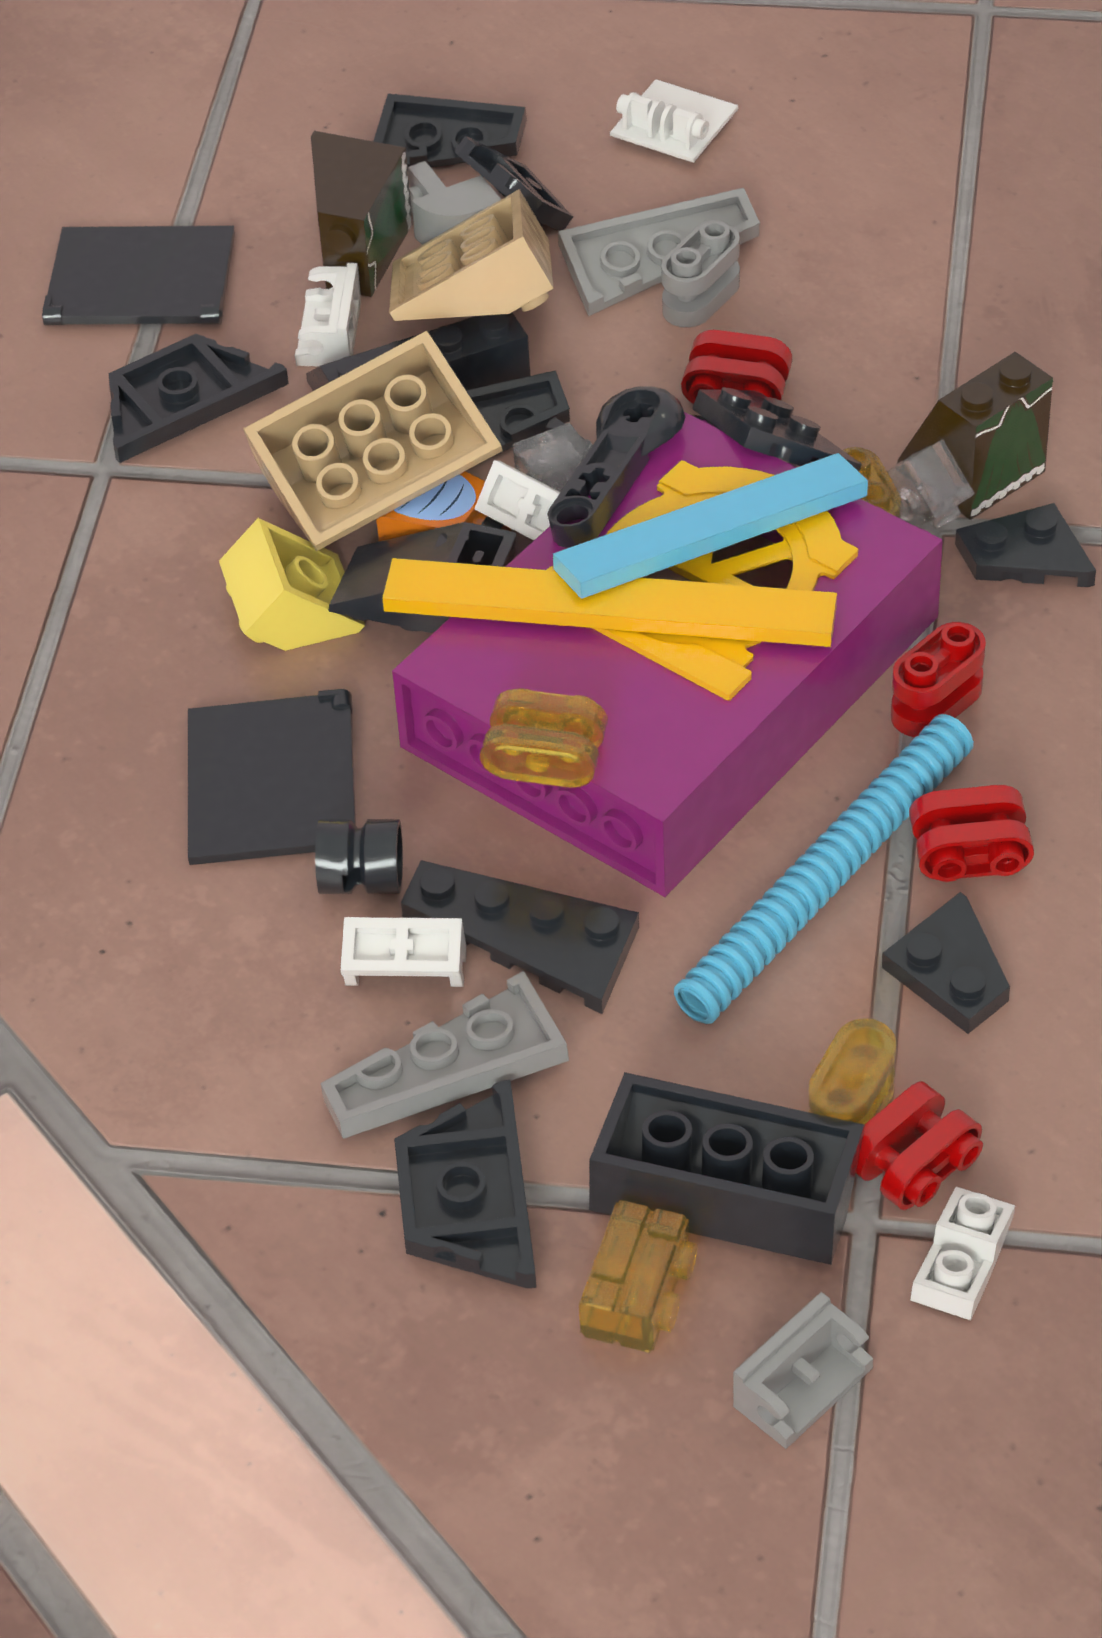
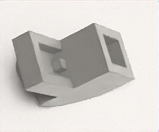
(442, 207)

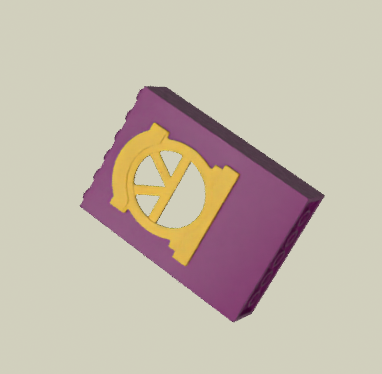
(690, 718)

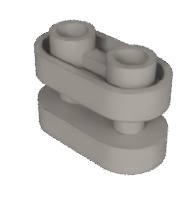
(700, 274)

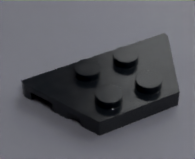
(183, 390)
(766, 426)
(468, 1191)

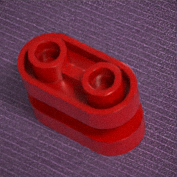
(736, 363)
(937, 677)
(971, 832)
(917, 1146)

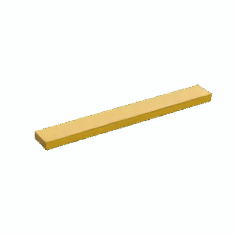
(636, 606)

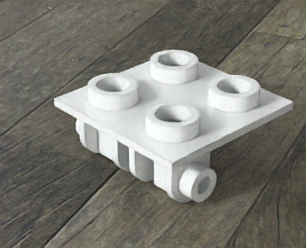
(671, 119)

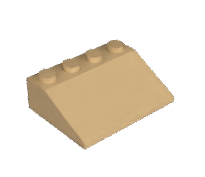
(476, 267)
(370, 441)

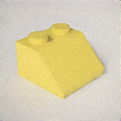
(284, 588)

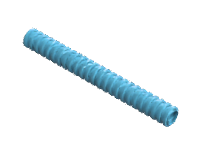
(822, 870)

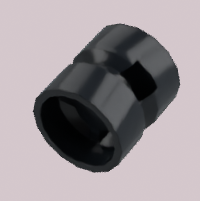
(359, 856)

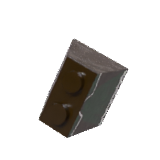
(360, 204)
(993, 430)

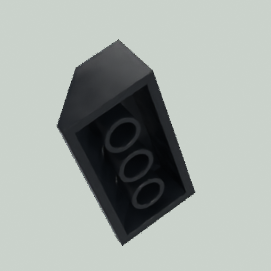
(478, 350)
(728, 1166)

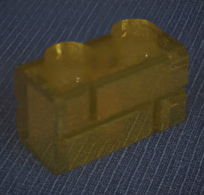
(635, 1277)

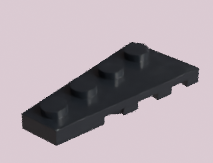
(521, 406)
(548, 933)

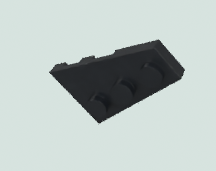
(436, 127)

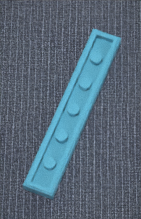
(709, 525)

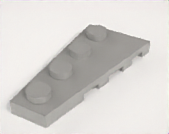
(626, 252)
(467, 1055)

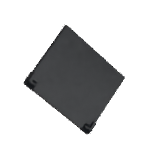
(139, 275)
(268, 775)

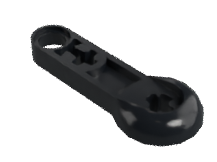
(626, 432)

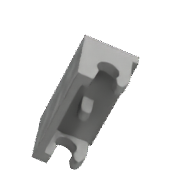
(801, 1371)

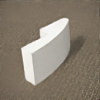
(962, 1253)

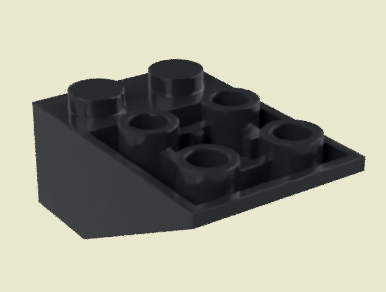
(366, 576)

